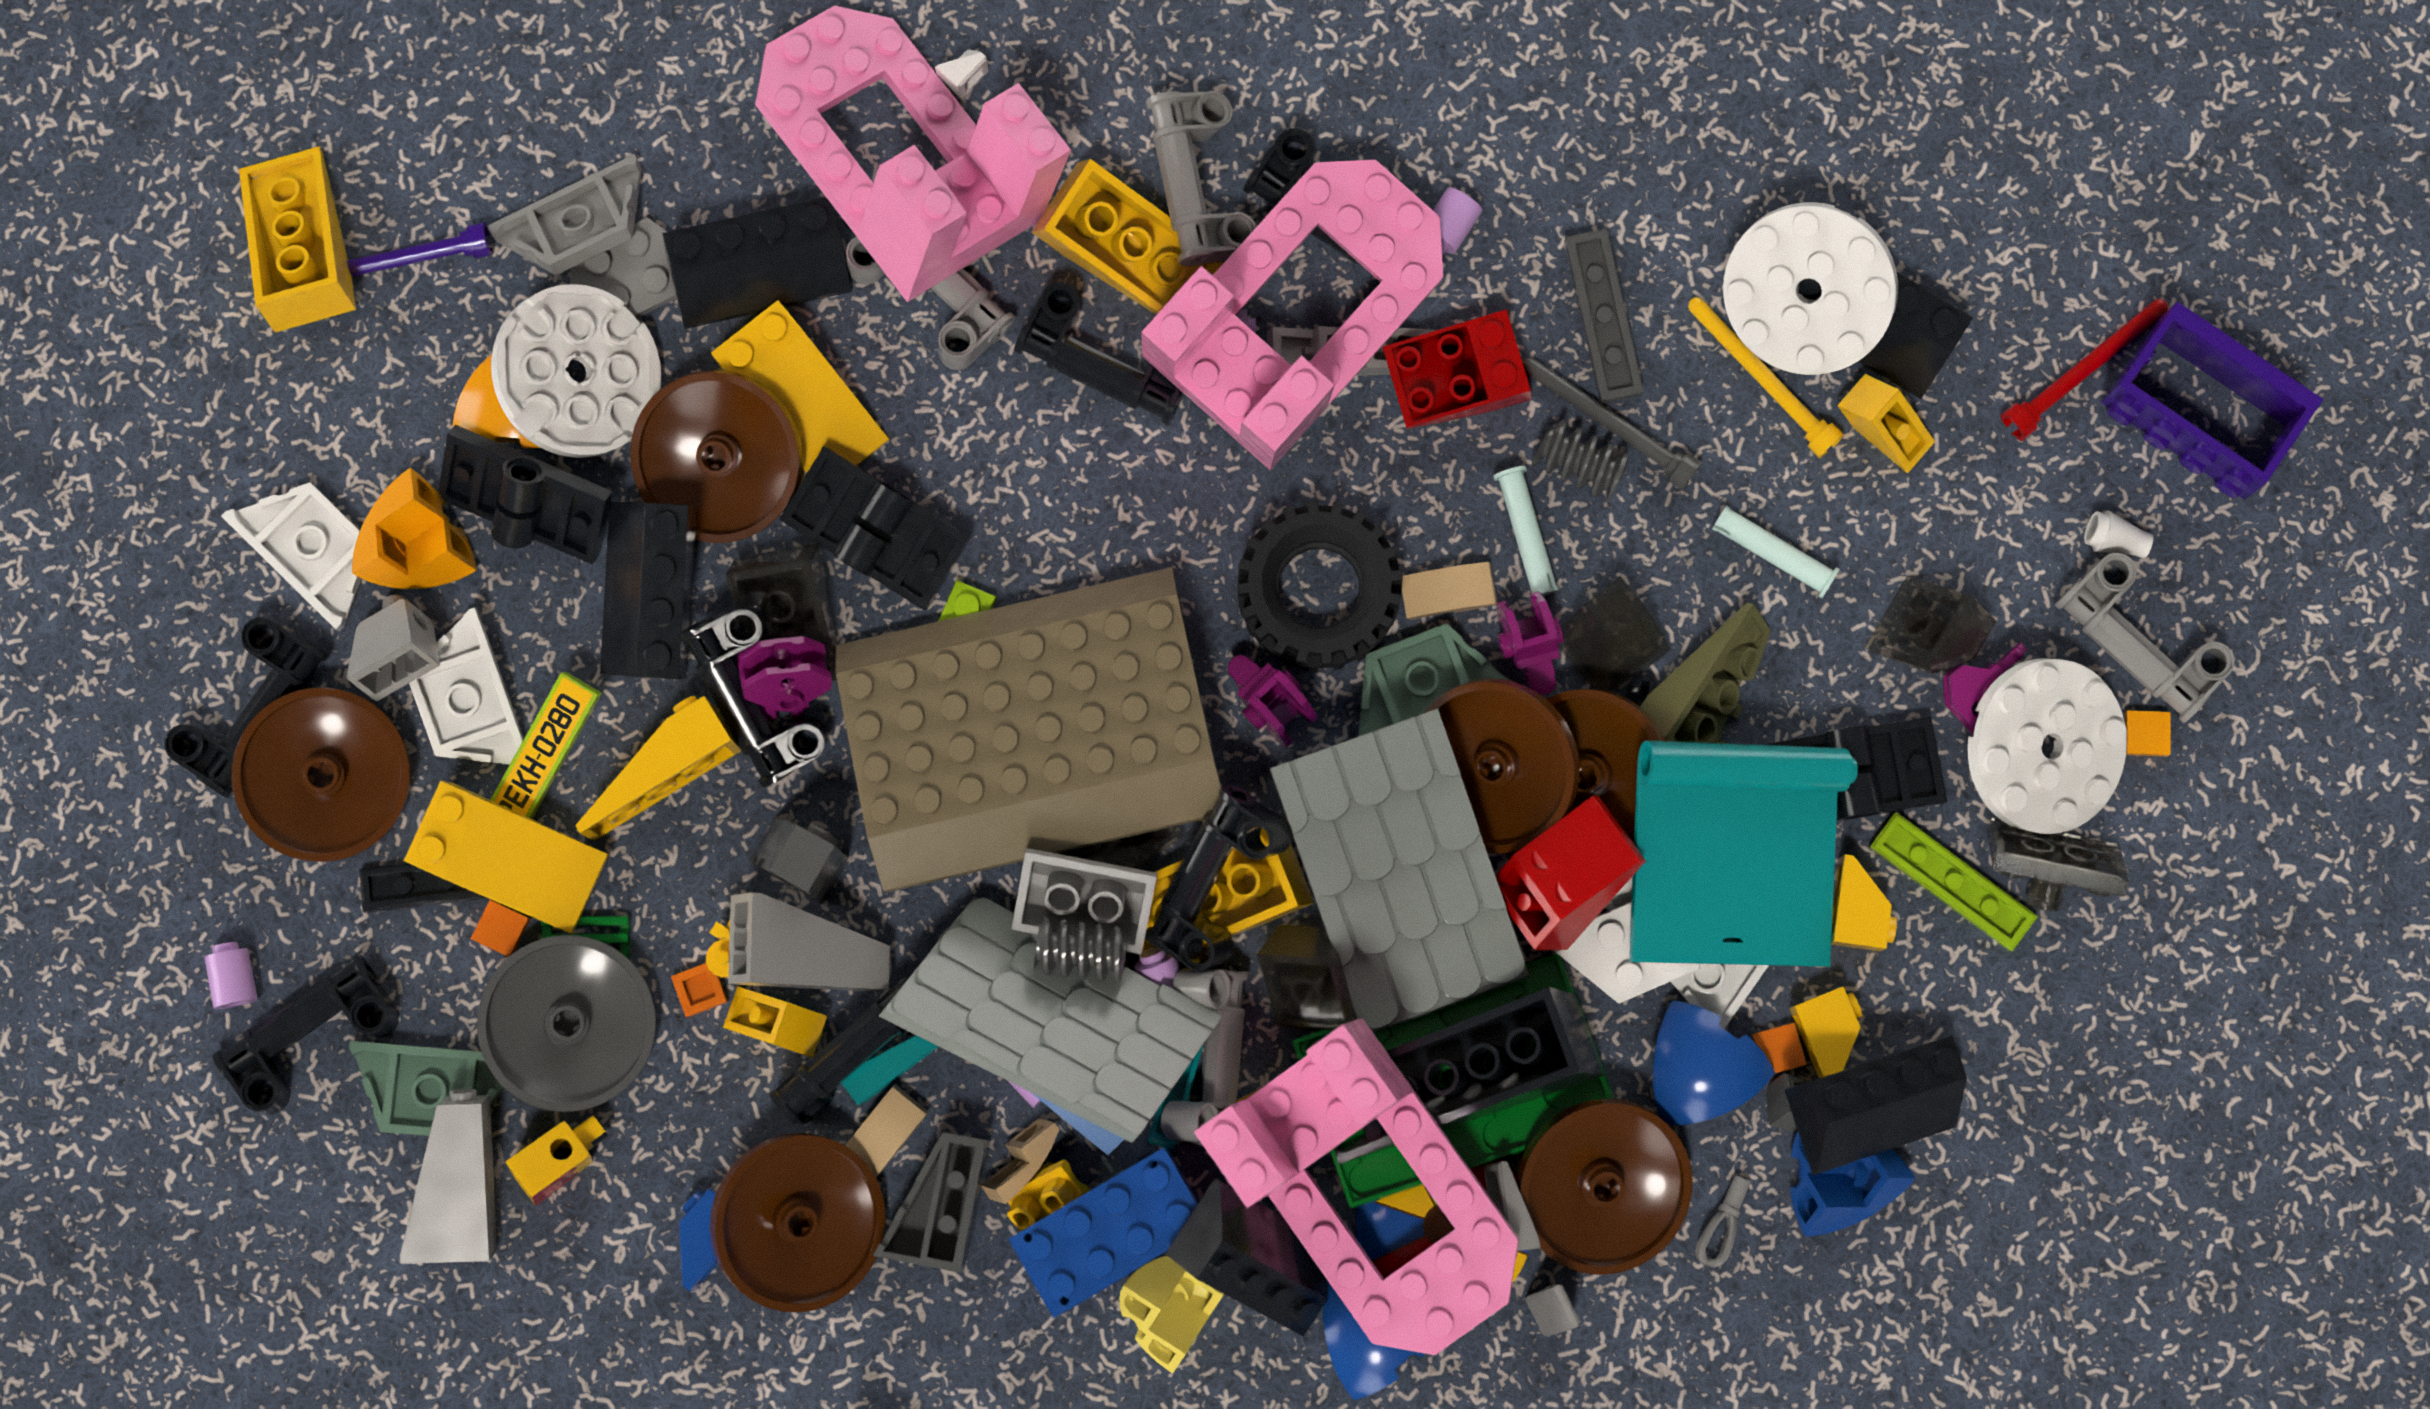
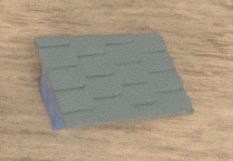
(1400, 871)
(1079, 1045)

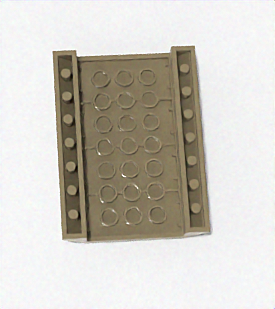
(1026, 730)

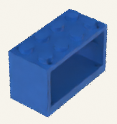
(1106, 1232)

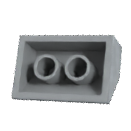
(1086, 893)

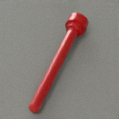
(2027, 415)

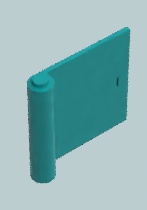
(1734, 851)

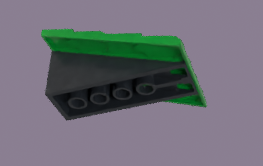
(1484, 1073)

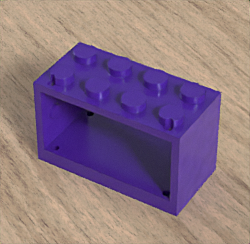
(2234, 368)

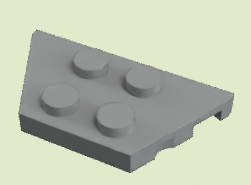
(576, 219)
(632, 270)

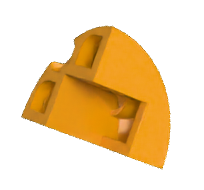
(481, 412)
(410, 539)

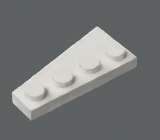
(1712, 986)

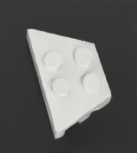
(306, 545)
(466, 698)
(1603, 958)

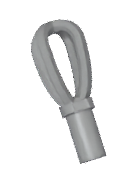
(1728, 1210)

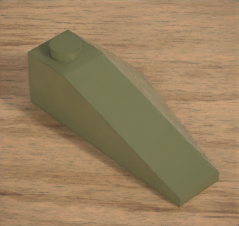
(1705, 687)

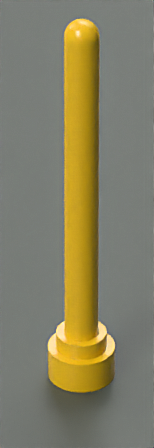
(1819, 433)

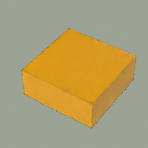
(2148, 733)

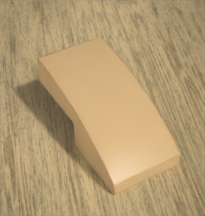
(1448, 590)
(887, 1129)
(1029, 1152)

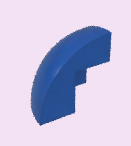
(1702, 1067)
(1845, 1193)
(1358, 1362)

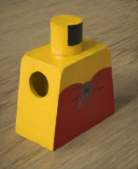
(543, 1174)

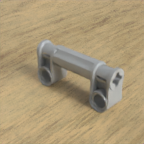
(1177, 124)
(977, 316)
(2181, 686)
(1222, 993)

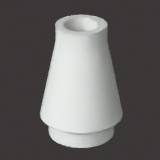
(2113, 534)

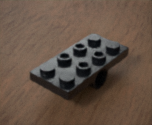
(523, 496)
(875, 528)
(1894, 763)

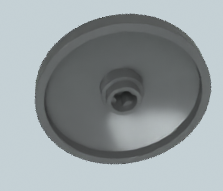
(566, 1023)

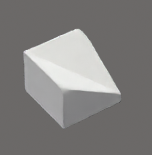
(964, 72)

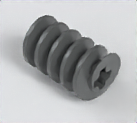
(1581, 460)
(1081, 950)

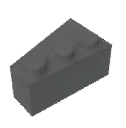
(801, 857)
(940, 1210)

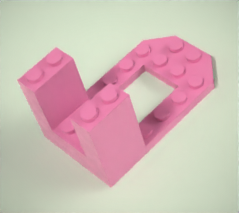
(912, 217)
(1235, 372)
(1312, 1110)

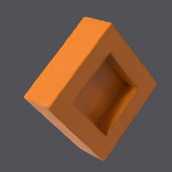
(500, 928)
(698, 990)
(1781, 1047)

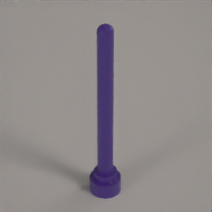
(469, 242)

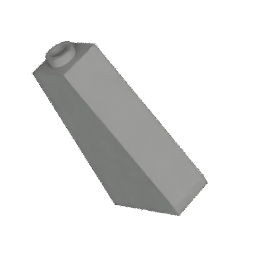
(796, 949)
(455, 1189)

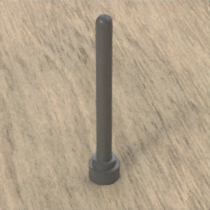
(1677, 467)

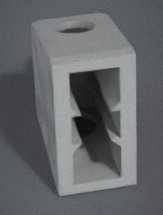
(392, 648)

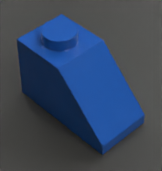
(695, 1239)

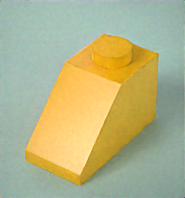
(1887, 421)
(1860, 909)
(775, 1021)
(1828, 1029)

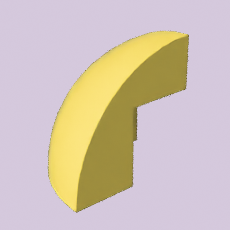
(1167, 1309)

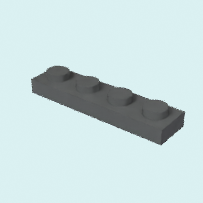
(1603, 316)

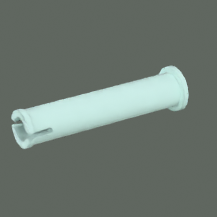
(1526, 530)
(1775, 550)

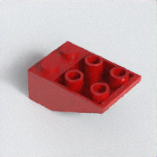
(1458, 371)
(1568, 875)

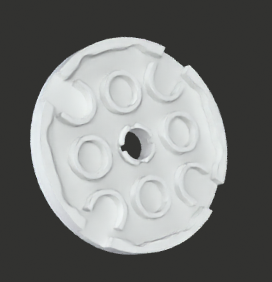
(1821, 245)
(540, 394)
(2007, 741)

